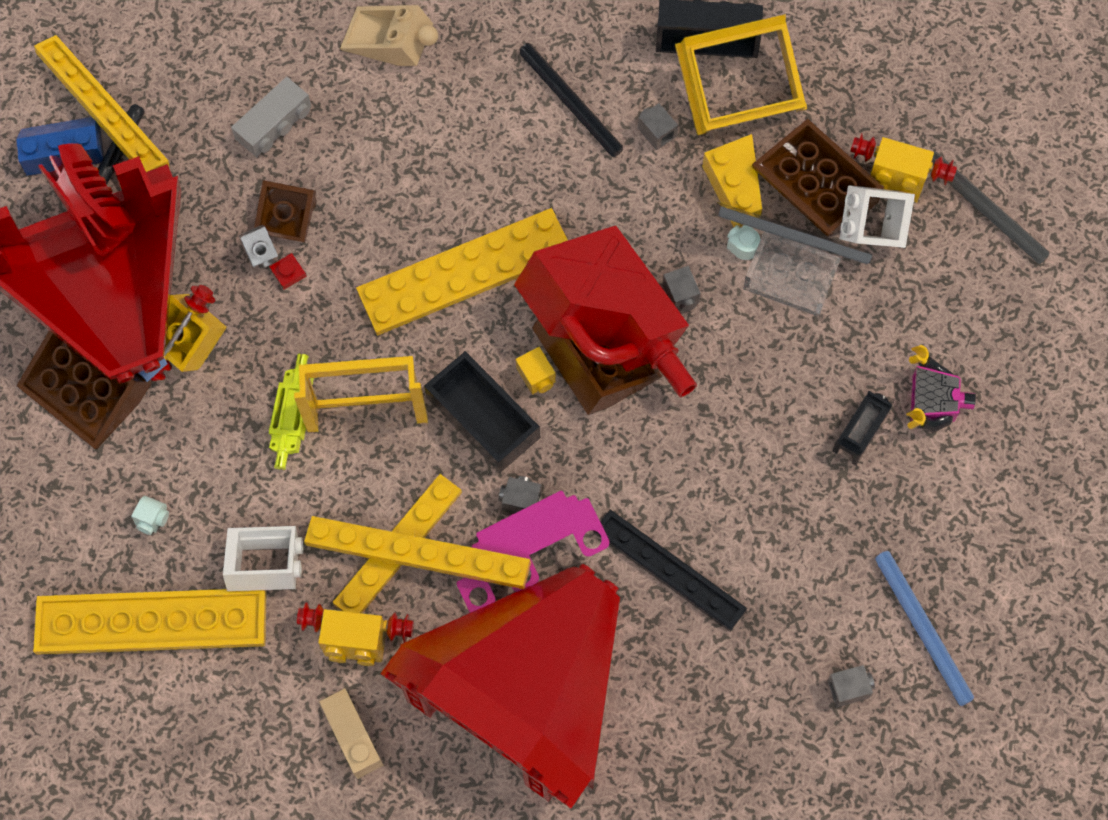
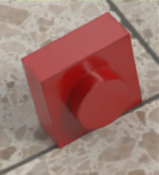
(287, 271)

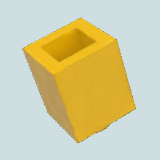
(536, 371)

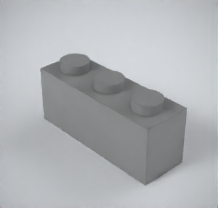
(272, 117)

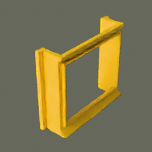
(693, 83)
(308, 403)

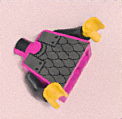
(935, 394)

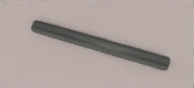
(997, 215)

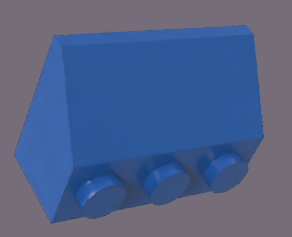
(40, 142)

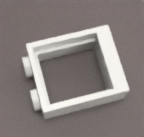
(895, 222)
(261, 538)

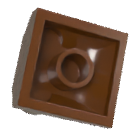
(285, 210)

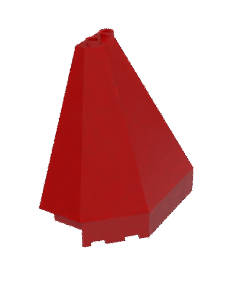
(99, 305)
(524, 677)

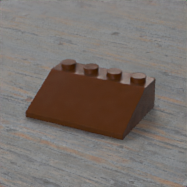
(814, 175)
(593, 383)
(79, 392)

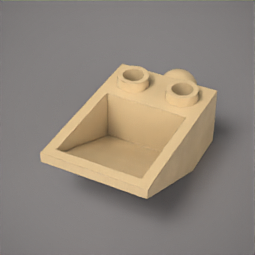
(390, 34)

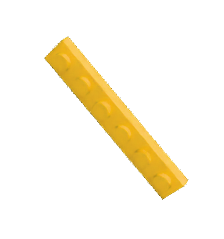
(418, 523)

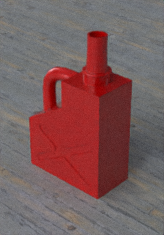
(606, 296)

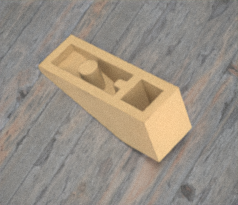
(351, 734)

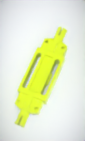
(291, 428)

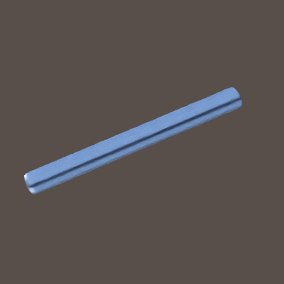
(924, 628)

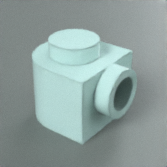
(743, 242)
(150, 515)

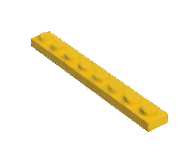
(99, 103)
(418, 552)

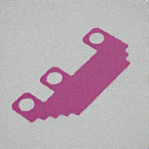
(534, 530)

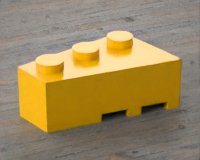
(732, 175)

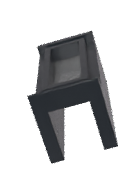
(863, 425)

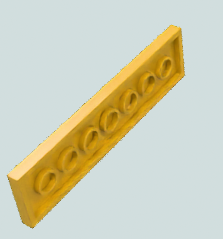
(457, 272)
(149, 621)

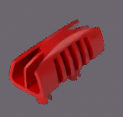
(88, 198)

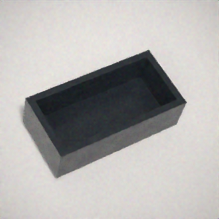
(689, 18)
(482, 411)

